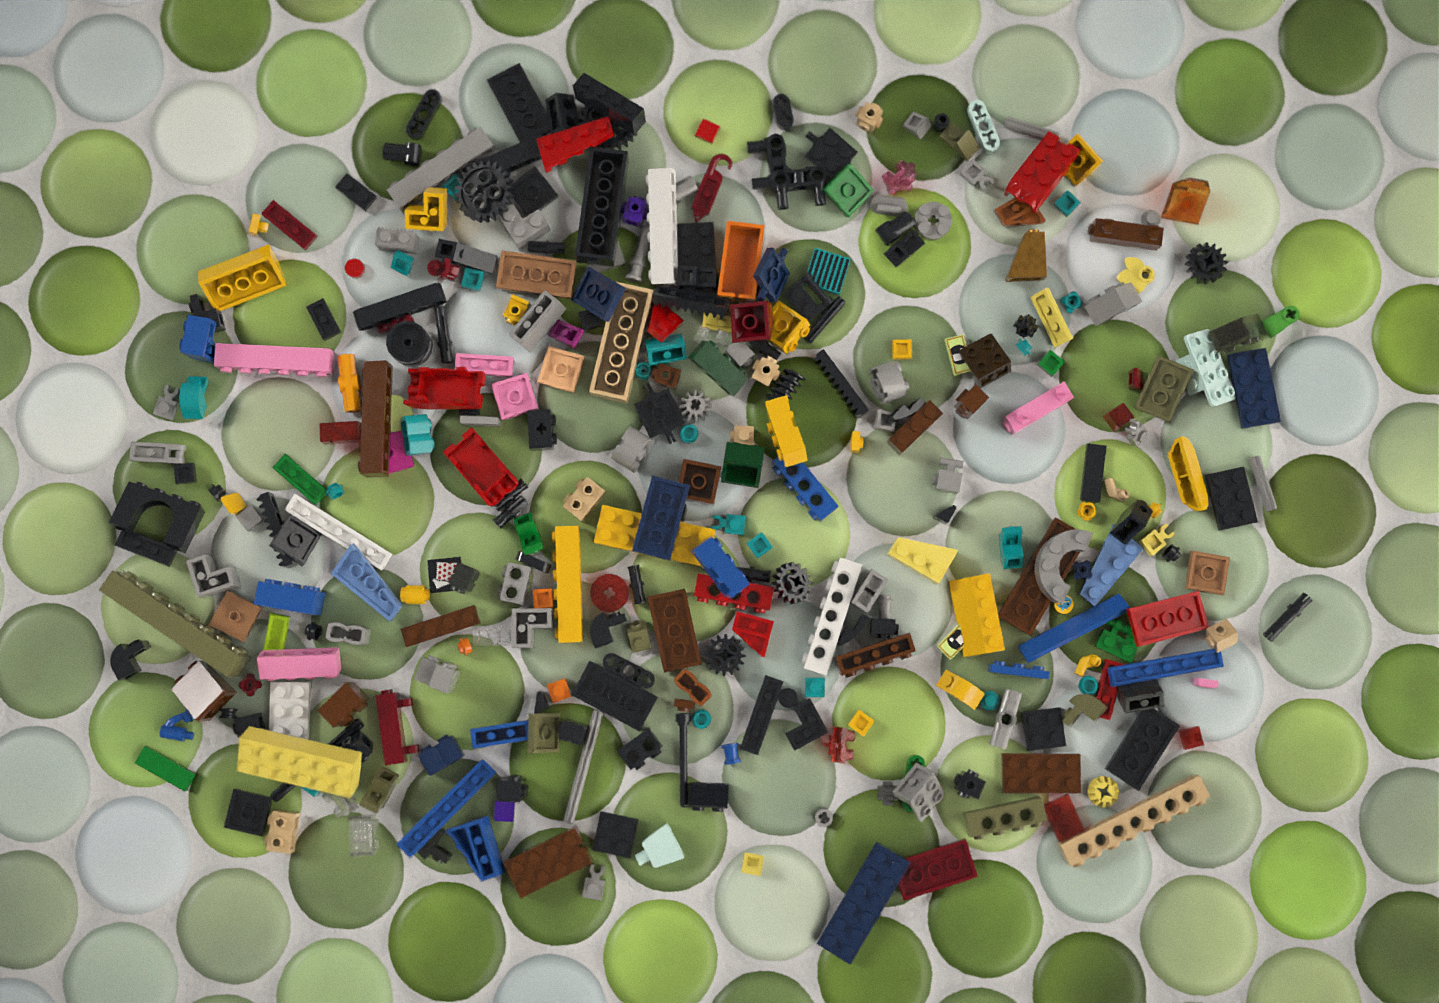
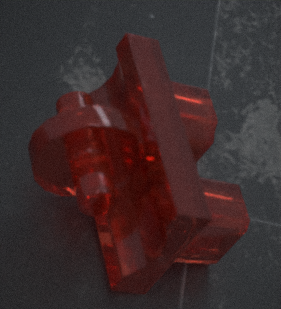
(837, 745)

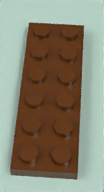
(1026, 601)

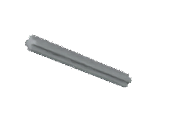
(583, 766)

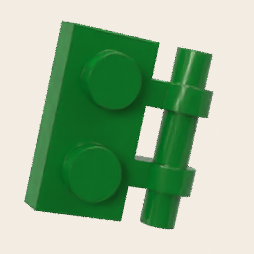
(1116, 645)

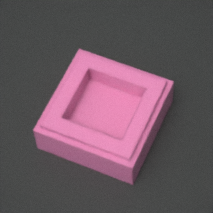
(1205, 683)

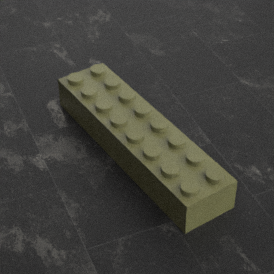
(175, 623)

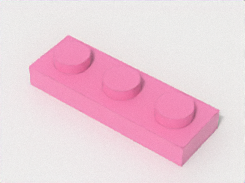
(489, 364)

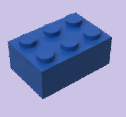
(289, 597)

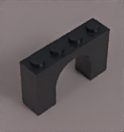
(139, 498)

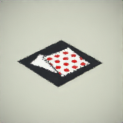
(440, 573)

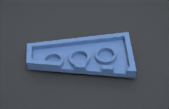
(1108, 567)
(365, 582)

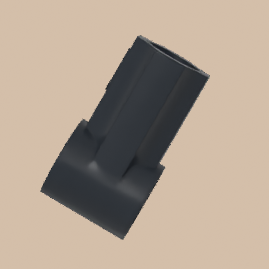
(408, 153)
(891, 230)

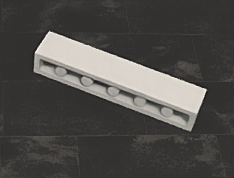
(663, 226)

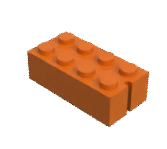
(740, 260)

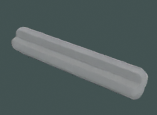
(1027, 128)
(1263, 483)

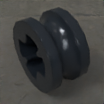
(228, 713)

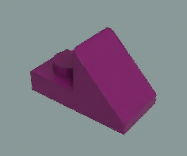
(566, 333)

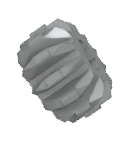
(702, 407)

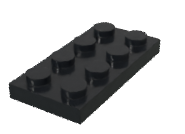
(519, 103)
(697, 249)
(614, 695)
(1142, 747)

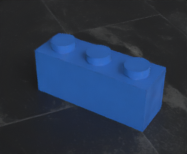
(499, 734)

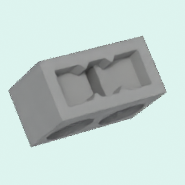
(520, 584)
(868, 591)

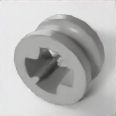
(818, 820)

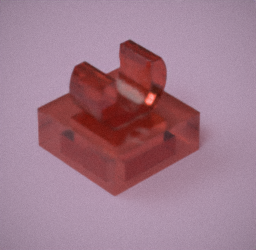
(1191, 737)

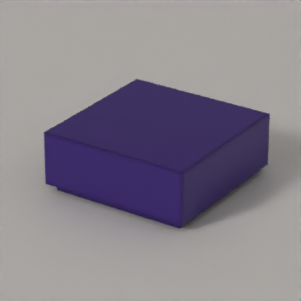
(504, 811)

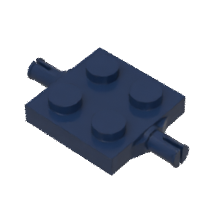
(771, 274)

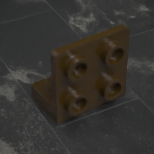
(986, 360)

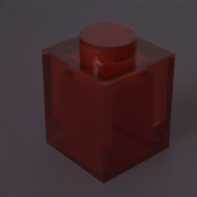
(1118, 417)

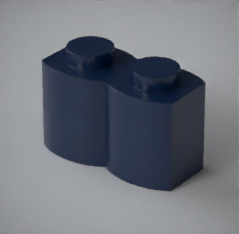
(441, 755)

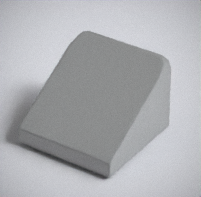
(917, 125)

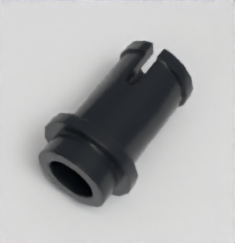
(941, 124)

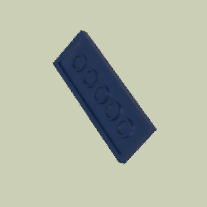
(863, 902)

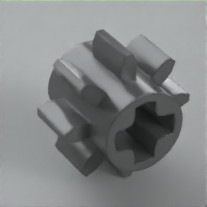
(885, 793)

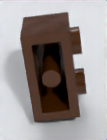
(970, 401)

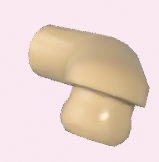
(1114, 492)

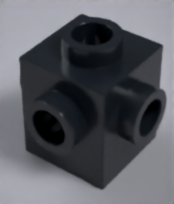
(360, 743)
(975, 787)

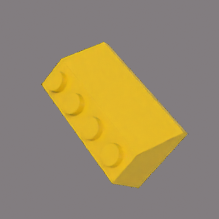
(241, 278)
(977, 614)

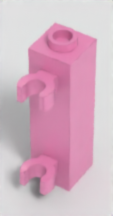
(1037, 408)

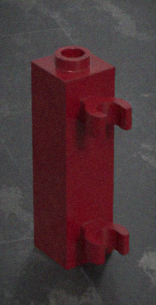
(392, 728)

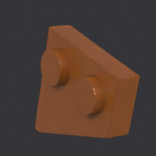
(1018, 214)

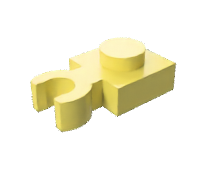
(1154, 540)

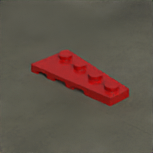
(563, 145)

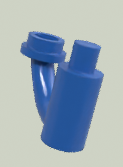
(173, 732)

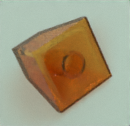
(1186, 200)

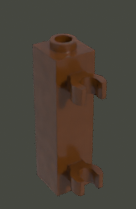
(1126, 234)

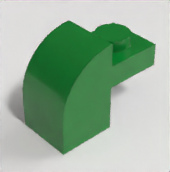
(528, 534)

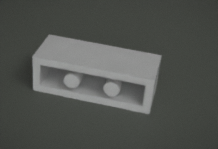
(537, 321)

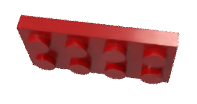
(1167, 618)

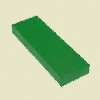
(300, 479)
(165, 768)

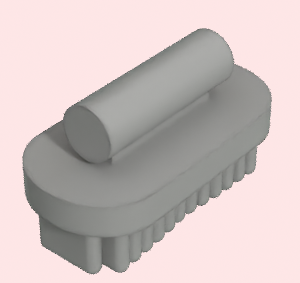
(888, 205)

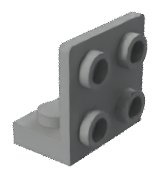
(920, 790)

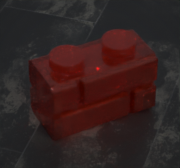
(340, 432)

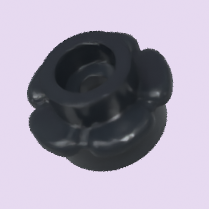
(217, 492)
(1171, 553)
(313, 631)

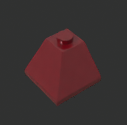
(751, 321)

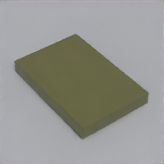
(1163, 388)

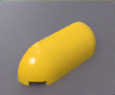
(1188, 474)

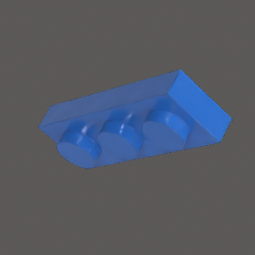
(1018, 669)

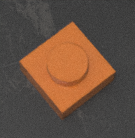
(543, 598)
(559, 690)

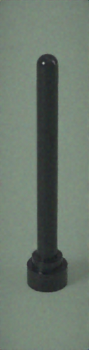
(683, 721)

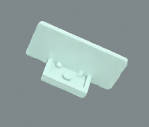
(1208, 369)

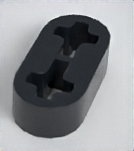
(787, 111)
(533, 562)

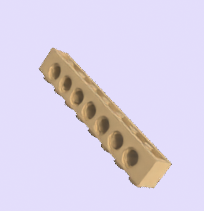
(1192, 784)

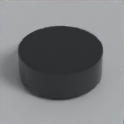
(788, 698)

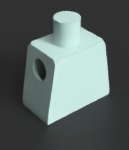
(660, 848)

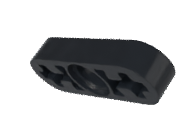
(413, 124)
(639, 681)

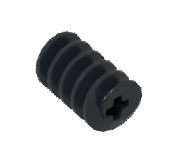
(786, 385)

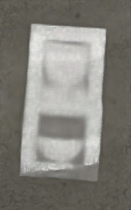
(492, 636)

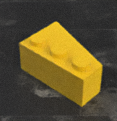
(785, 432)

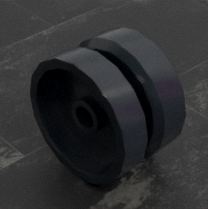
(420, 346)

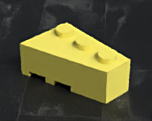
(923, 558)

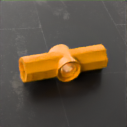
(349, 383)

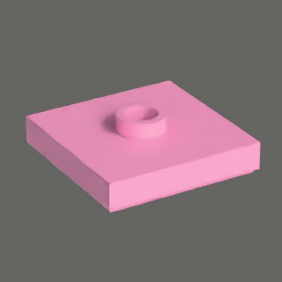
(514, 396)

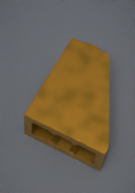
(1030, 258)

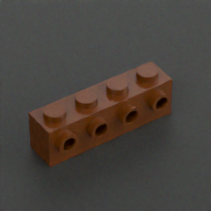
(877, 653)

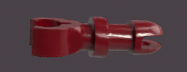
(385, 328)

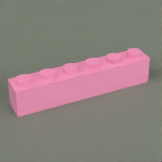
(274, 359)

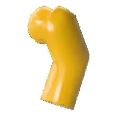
(1087, 662)

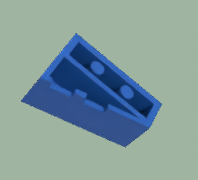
(720, 567)
(479, 847)

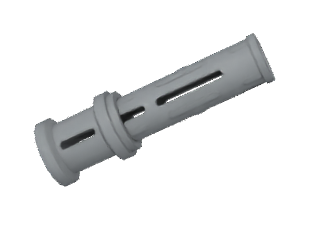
(637, 262)

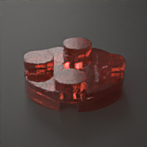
(604, 583)

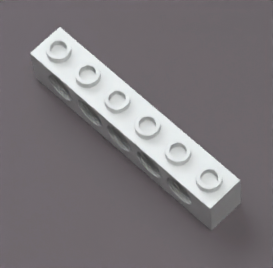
(852, 572)

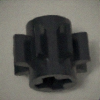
(1026, 326)

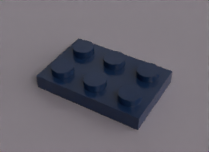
(598, 294)

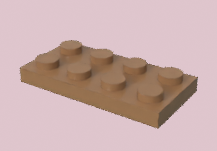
(535, 274)

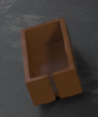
(548, 861)

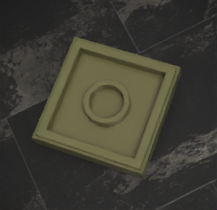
(542, 733)

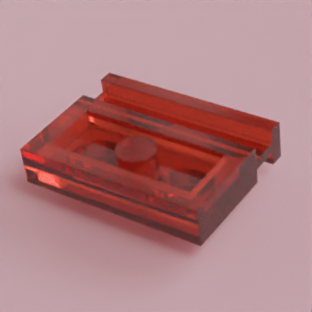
(1063, 818)

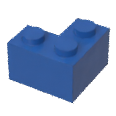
(198, 338)

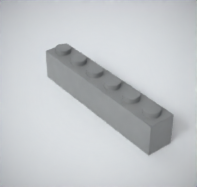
(440, 169)

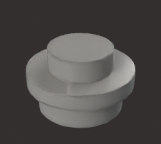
(1150, 218)

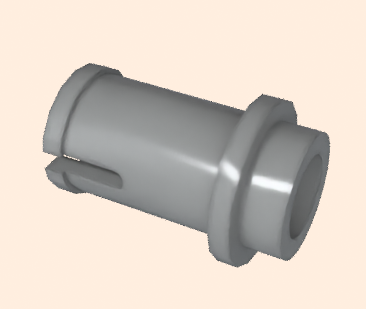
(885, 606)

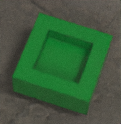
(1051, 363)

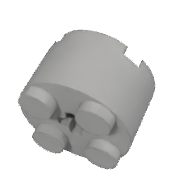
(888, 381)
(632, 449)

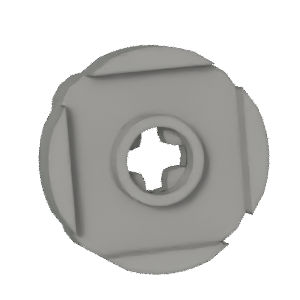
(936, 210)

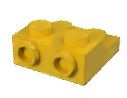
(787, 328)

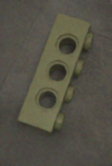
(974, 818)

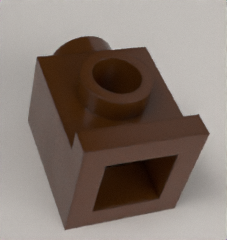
(670, 382)

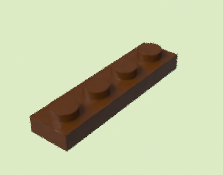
(440, 626)

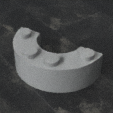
(1048, 562)

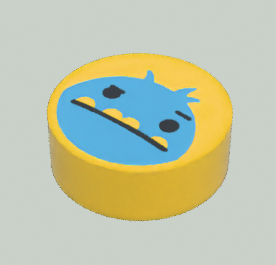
(1064, 608)

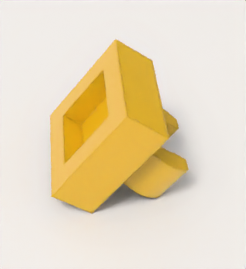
(256, 226)

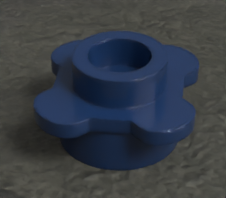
(1082, 565)

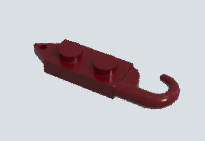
(709, 188)

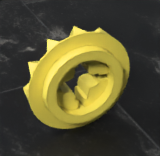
(1094, 794)

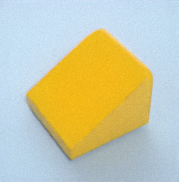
(233, 503)

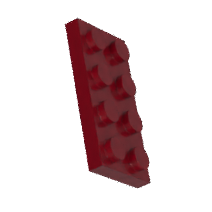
(937, 869)

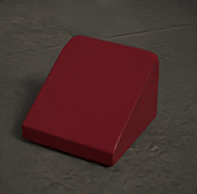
(1135, 379)

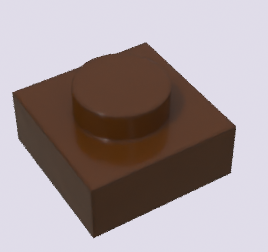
(683, 705)

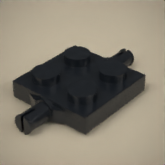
(830, 152)
(659, 413)

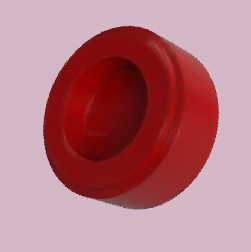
(354, 268)

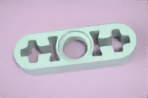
(983, 140)

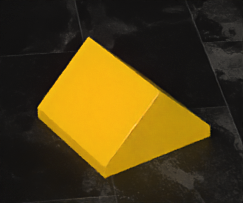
(1085, 163)

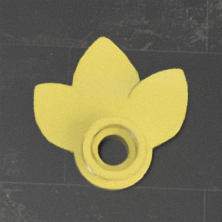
(1134, 274)

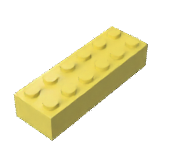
(299, 761)

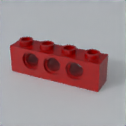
(764, 594)

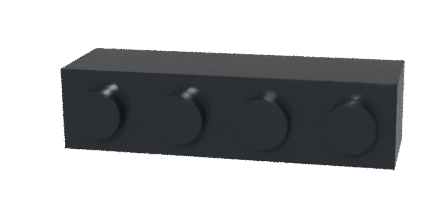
(609, 103)

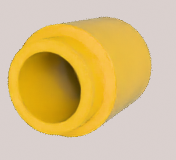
(415, 594)

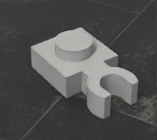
(974, 173)
(167, 406)
(1137, 433)
(594, 885)

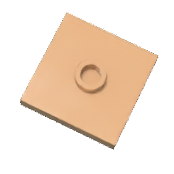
(561, 369)

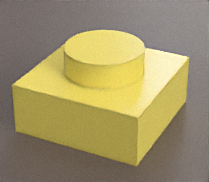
(752, 864)

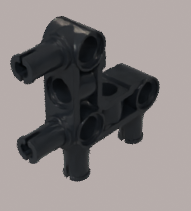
(794, 179)

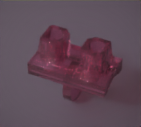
(902, 179)

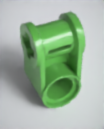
(1278, 322)

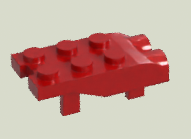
(1042, 171)
(445, 388)
(481, 468)

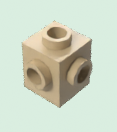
(869, 122)
(762, 377)

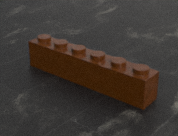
(376, 419)

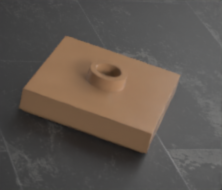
(1207, 573)
(235, 616)

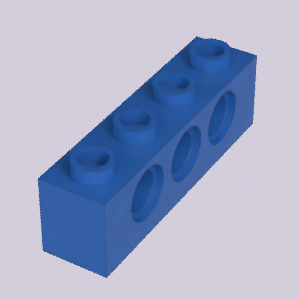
(827, 504)

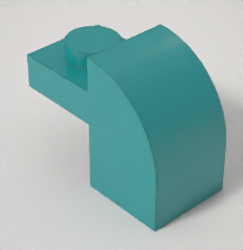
(192, 397)
(1010, 547)

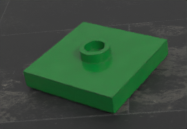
(848, 190)

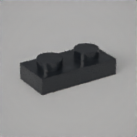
(356, 192)
(323, 319)

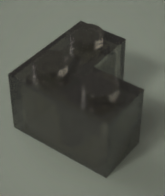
(1240, 331)

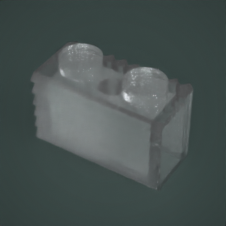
(363, 835)

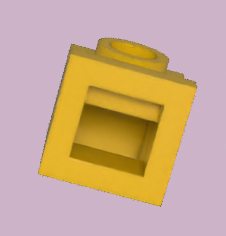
(516, 302)

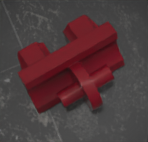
(443, 270)

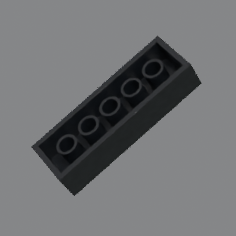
(602, 207)

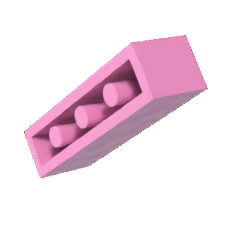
(299, 663)

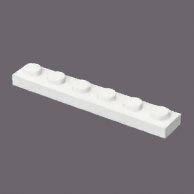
(337, 531)

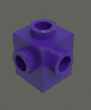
(635, 211)

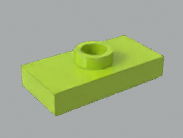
(276, 631)

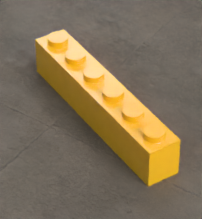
(569, 584)

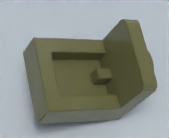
(638, 636)

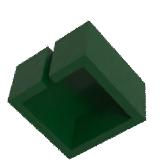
(742, 464)

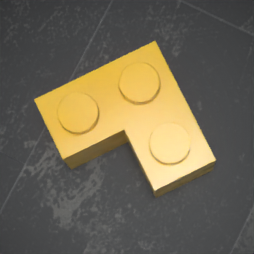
(431, 215)

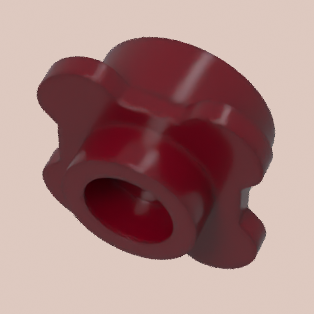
(244, 684)

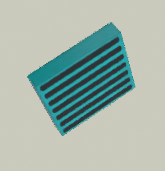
(828, 270)

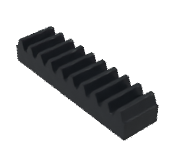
(691, 300)
(842, 384)
(275, 520)
(761, 715)

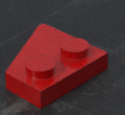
(663, 322)
(753, 631)

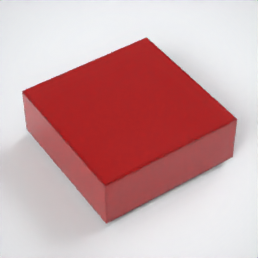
(707, 131)

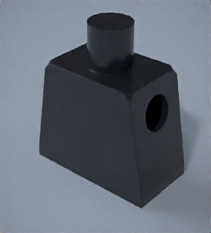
(1138, 515)

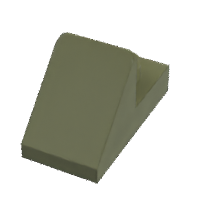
(959, 141)

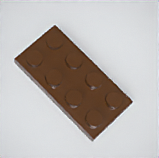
(674, 630)
(1041, 773)

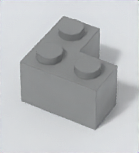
(524, 229)
(1114, 302)
(208, 580)
(524, 623)
(437, 675)

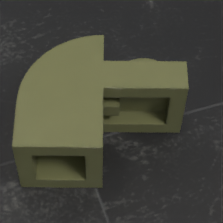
(1084, 704)
(380, 790)

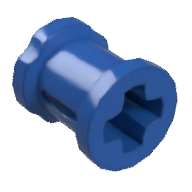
(731, 753)

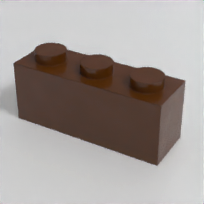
(914, 427)

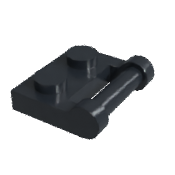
(803, 302)

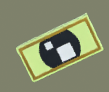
(953, 346)
(952, 643)

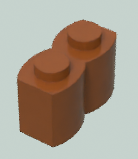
(697, 691)

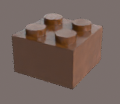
(702, 480)
(343, 705)

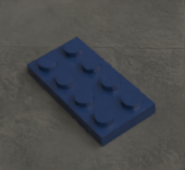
(1253, 388)
(661, 518)

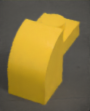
(960, 689)

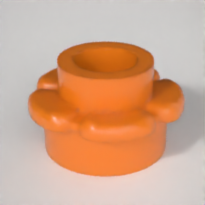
(464, 646)

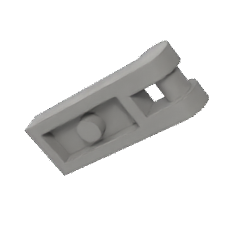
(157, 452)

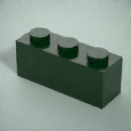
(718, 367)

